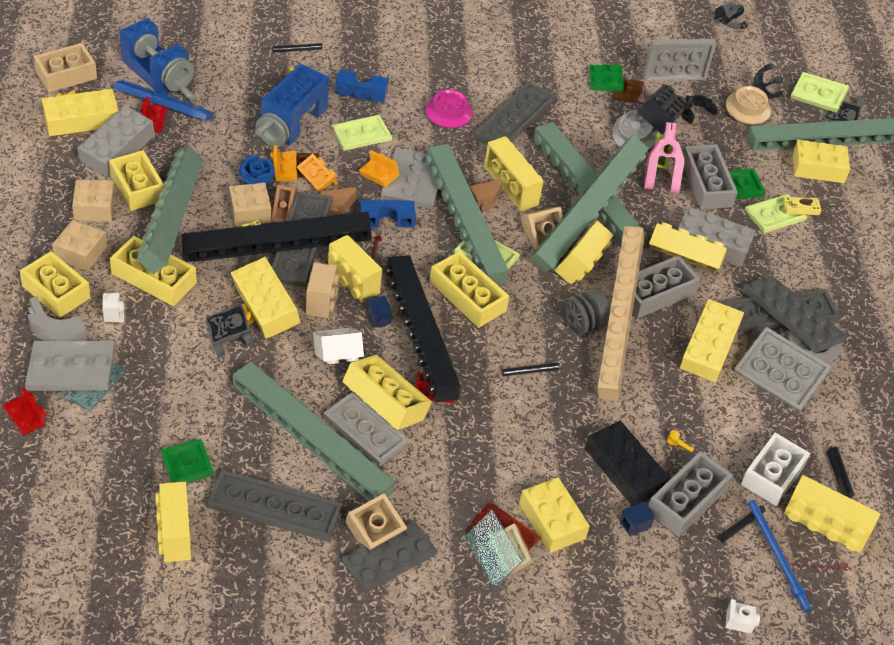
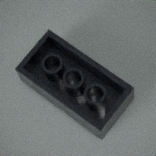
(662, 108)
(626, 463)

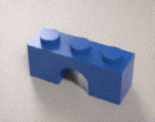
(373, 90)
(400, 210)

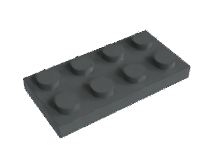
(390, 558)

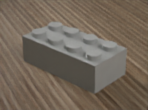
(116, 138)
(709, 177)
(733, 235)
(664, 286)
(689, 493)

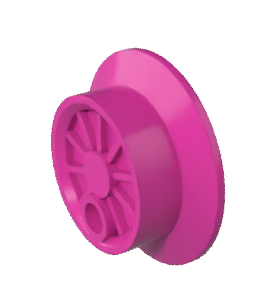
(449, 109)

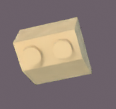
(540, 223)
(375, 522)

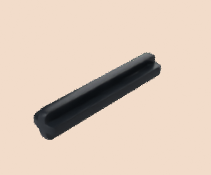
(840, 472)

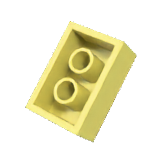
(821, 161)
(136, 180)
(584, 252)
(355, 268)
(55, 284)
(554, 515)
(173, 522)

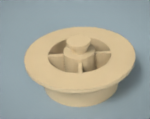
(749, 105)

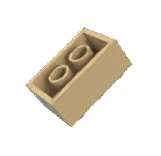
(65, 67)

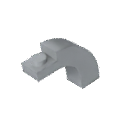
(54, 329)

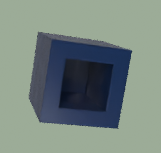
(379, 311)
(637, 519)

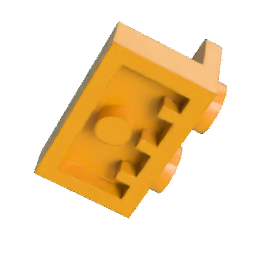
(284, 164)
(380, 169)
(316, 173)

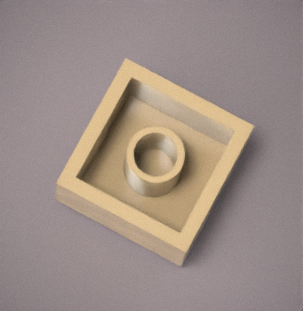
(93, 200)
(249, 203)
(80, 245)
(322, 290)

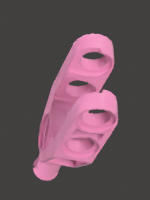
(657, 151)

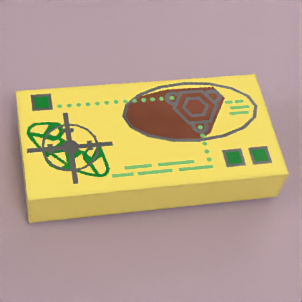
(806, 206)

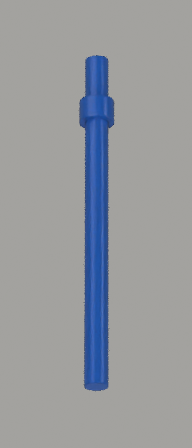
(797, 589)

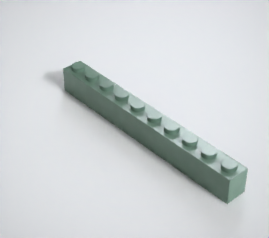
(835, 133)
(580, 175)
(586, 207)
(170, 210)
(466, 213)
(313, 432)

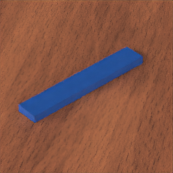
(164, 100)

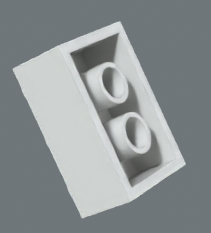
(338, 344)
(775, 469)

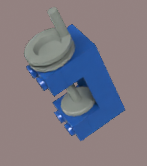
(160, 68)
(283, 107)

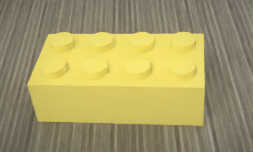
(79, 111)
(518, 176)
(689, 248)
(167, 284)
(469, 289)
(265, 297)
(711, 340)
(386, 392)
(831, 514)

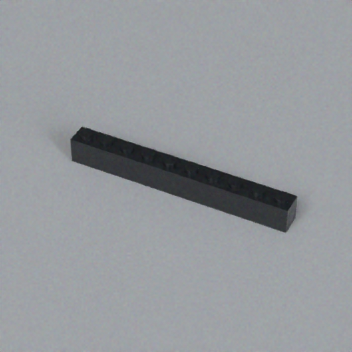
(275, 237)
(422, 329)

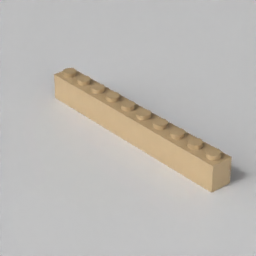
(621, 314)

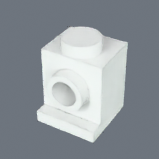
(113, 308)
(741, 617)

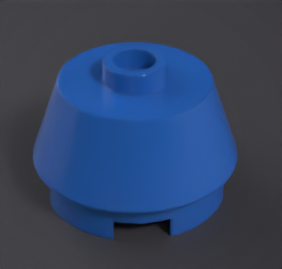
(256, 170)

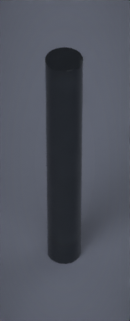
(301, 47)
(530, 369)
(739, 525)

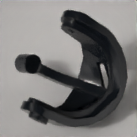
(729, 12)
(758, 82)
(698, 100)

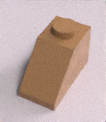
(487, 193)
(342, 200)
(283, 203)

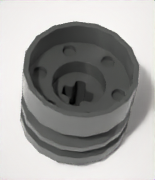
(586, 311)

